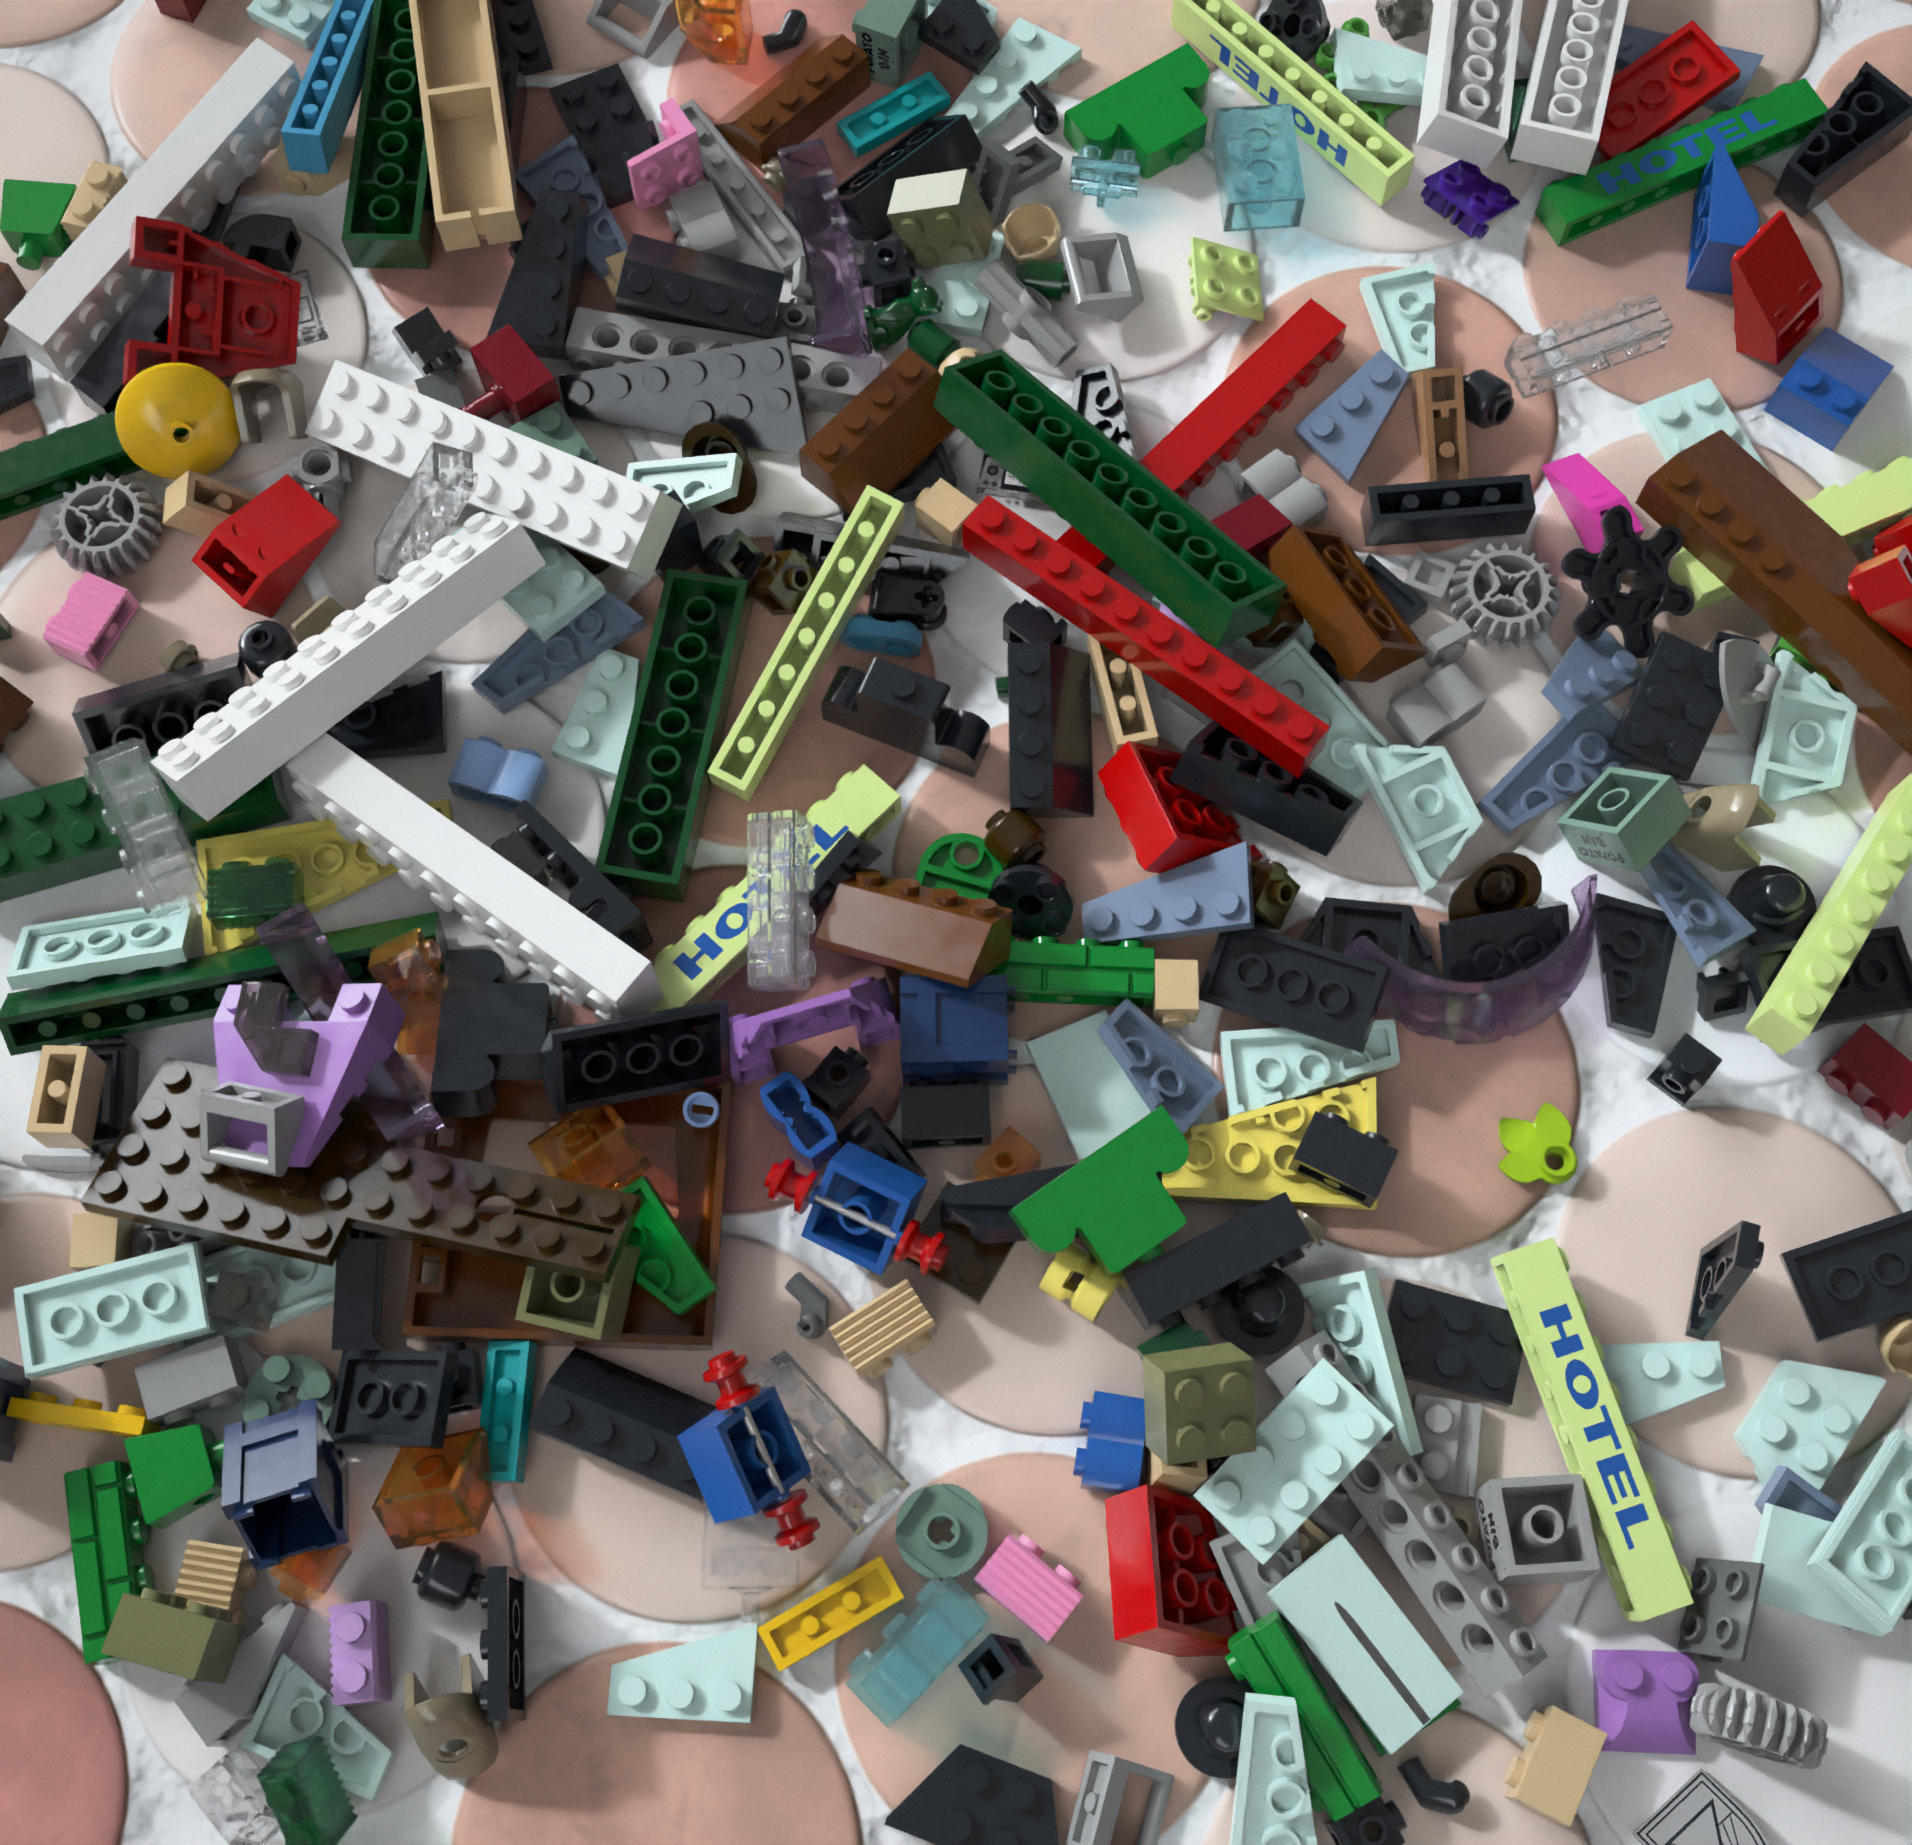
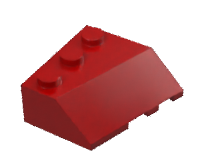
(1161, 817)
(1166, 1576)

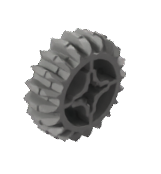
(110, 539)
(1509, 575)
(1758, 1725)

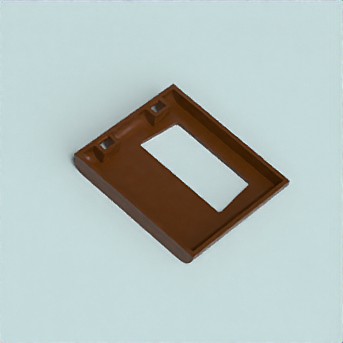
(481, 1295)

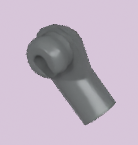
(814, 1306)

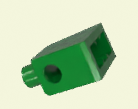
(32, 219)
(175, 1472)

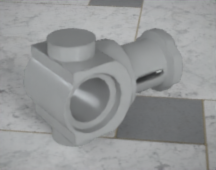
(326, 488)

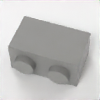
(192, 1381)

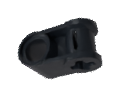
(907, 600)

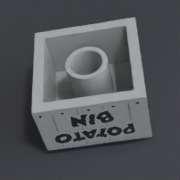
(1537, 1530)

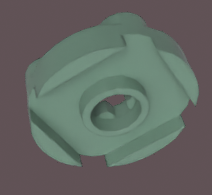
(280, 1376)
(915, 1536)

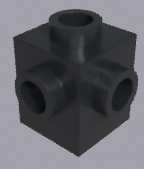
(886, 272)

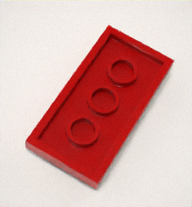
(1663, 89)

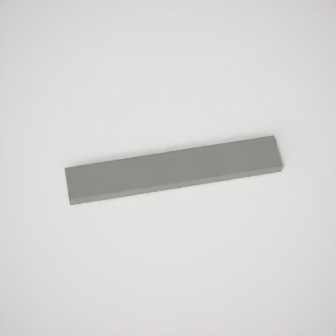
(745, 194)

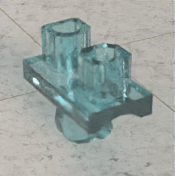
(1105, 177)

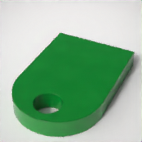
(945, 872)

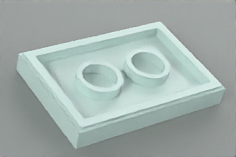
(1086, 1085)
(1785, 1547)

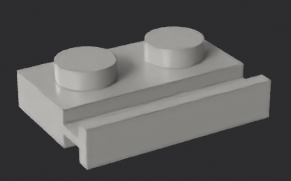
(1449, 1442)

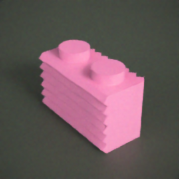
(90, 620)
(1029, 1586)

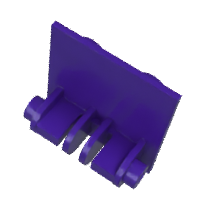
(1469, 191)

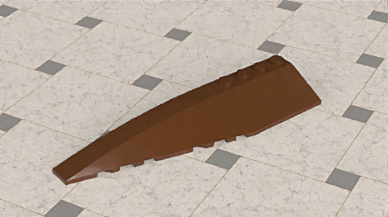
(1785, 570)

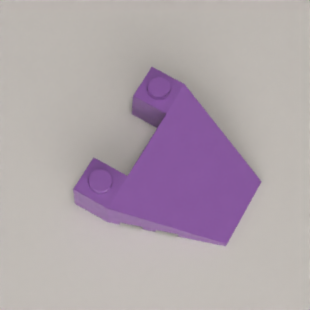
(863, 1005)
(348, 1047)

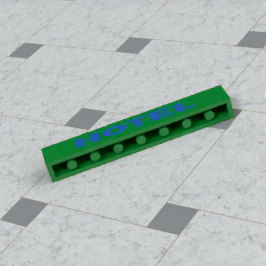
(1678, 161)

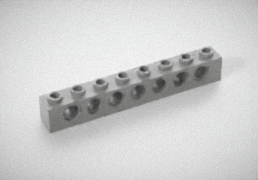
(634, 336)
(1426, 1542)

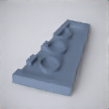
(1638, 41)
(567, 170)
(534, 665)
(1554, 769)
(1182, 902)

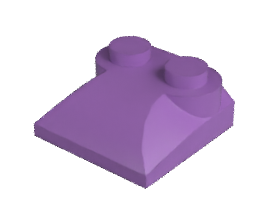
(1644, 1700)

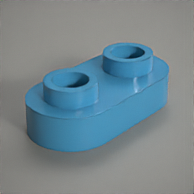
(882, 637)

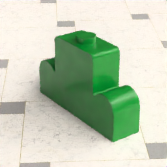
(1148, 113)
(1112, 1198)

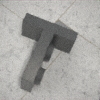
(1007, 172)

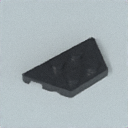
(1387, 925)
(979, 1803)

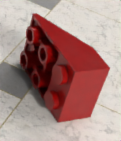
(1774, 292)
(267, 546)

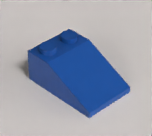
(1720, 225)
(1828, 388)

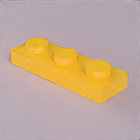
(83, 1415)
(830, 1613)

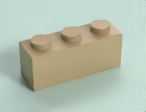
(1121, 698)

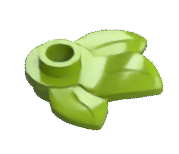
(1533, 1142)

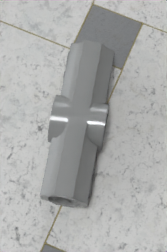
(1026, 313)

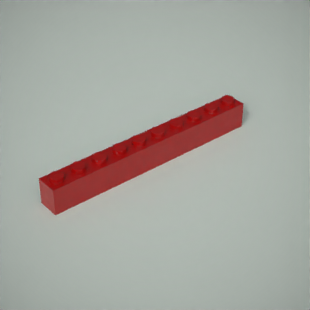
(1235, 410)
(1145, 636)

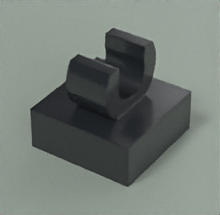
(1722, 993)

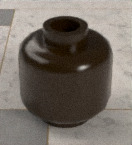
(1014, 838)

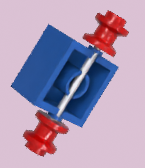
(861, 1209)
(749, 1455)

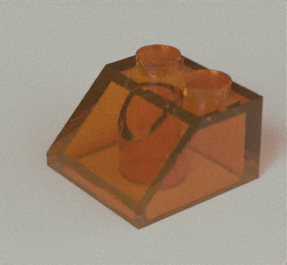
(718, 28)
(591, 1149)
(437, 1491)

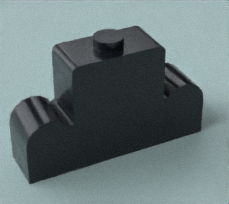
(907, 714)
(486, 1033)

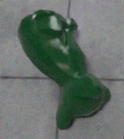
(894, 321)

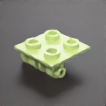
(1224, 281)

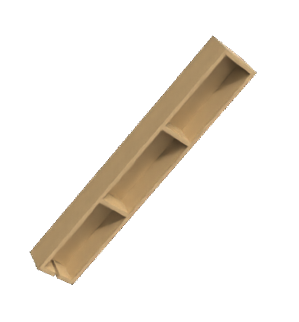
(465, 123)

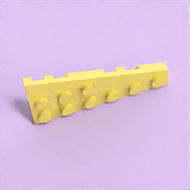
(328, 861)
(1251, 1151)

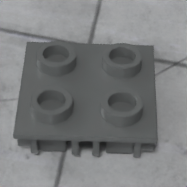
(1722, 1610)

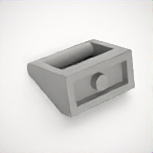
(660, 12)
(1114, 270)
(274, 1108)
(1102, 1795)

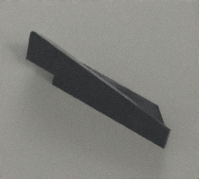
(904, 559)
(986, 1203)

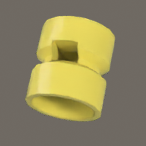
(1094, 1290)

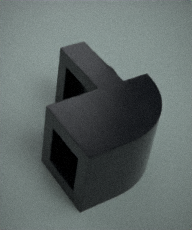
(265, 239)
(427, 343)

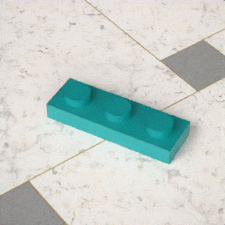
(893, 114)
(508, 1407)

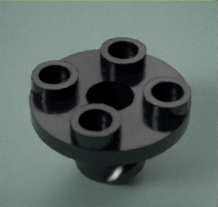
(1298, 25)
(1038, 898)
(1774, 903)
(1262, 1315)
(1211, 1725)

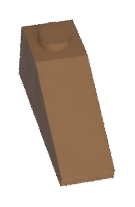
(1441, 423)

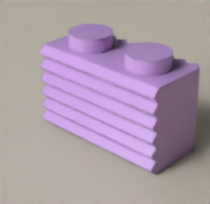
(360, 1653)

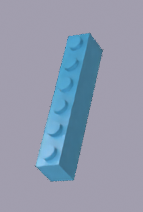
(328, 88)

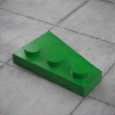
(666, 1258)

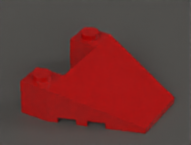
(222, 306)
(1885, 581)

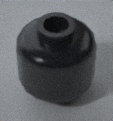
(1486, 399)
(264, 645)
(449, 1575)

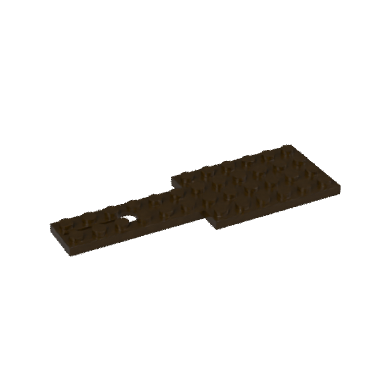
(352, 1183)

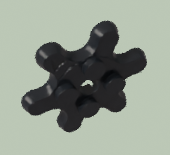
(1651, 585)

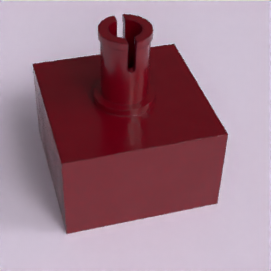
(511, 378)

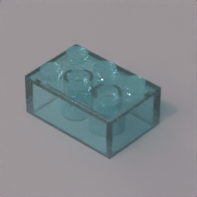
(1257, 167)
(916, 1649)

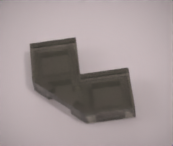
(259, 1024)

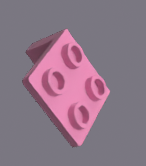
(668, 165)

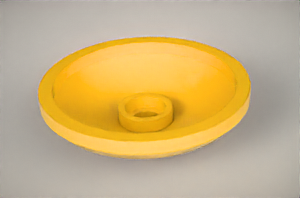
(173, 398)

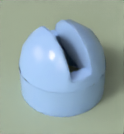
(701, 1120)

